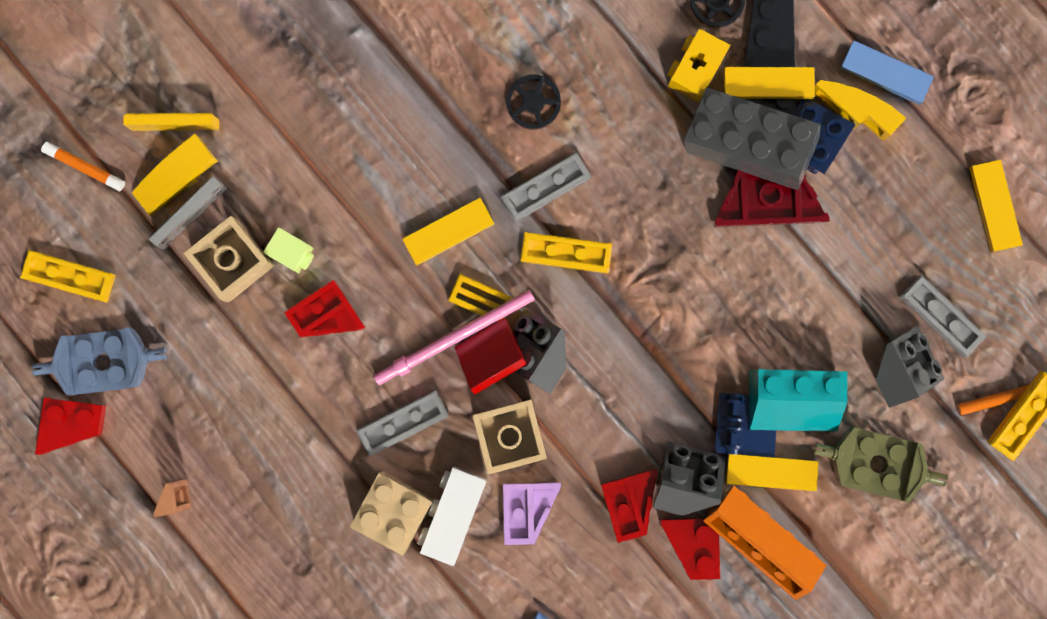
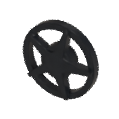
(716, 6)
(533, 101)

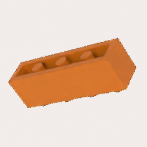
(765, 543)

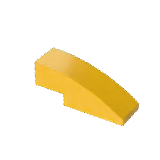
(860, 107)
(174, 174)

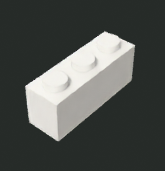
(452, 515)

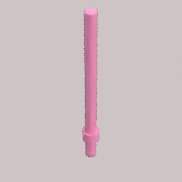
(404, 364)

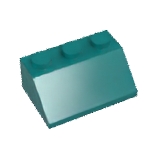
(796, 400)

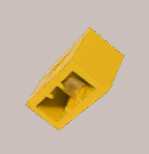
(709, 52)

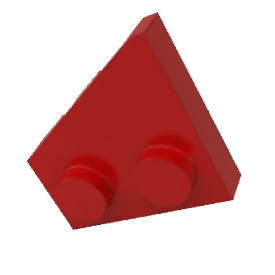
(324, 313)
(67, 423)
(630, 504)
(695, 546)

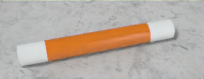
(83, 166)

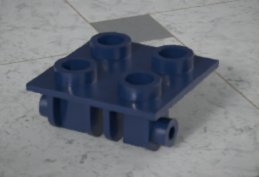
(832, 134)
(733, 431)

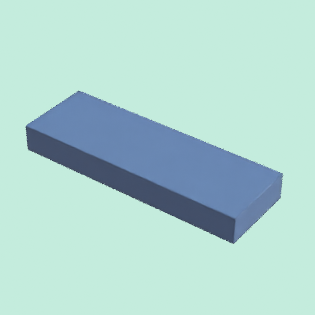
(886, 72)

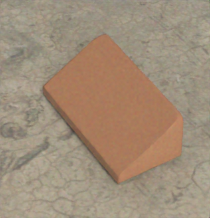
(173, 499)

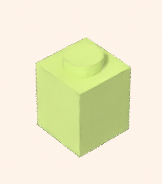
(289, 251)

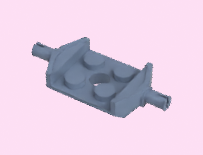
(77, 355)

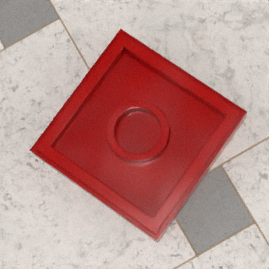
(490, 356)

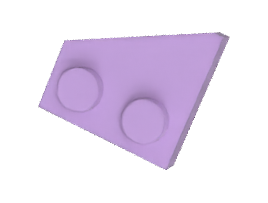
(526, 510)

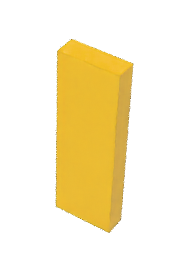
(770, 82)
(170, 121)
(995, 206)
(448, 231)
(566, 252)
(67, 276)
(1022, 419)
(772, 472)

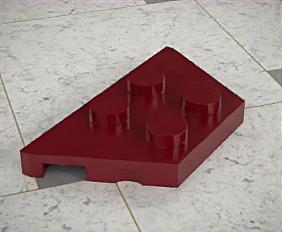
(764, 203)

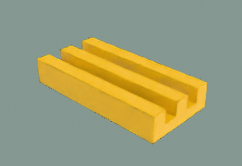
(458, 289)

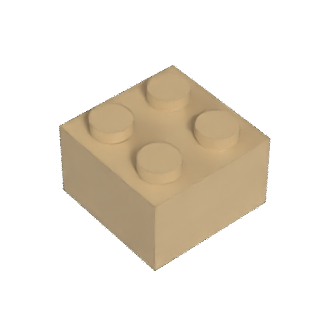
(229, 259)
(509, 437)
(392, 513)

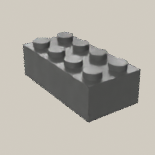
(752, 138)

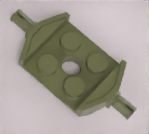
(903, 470)

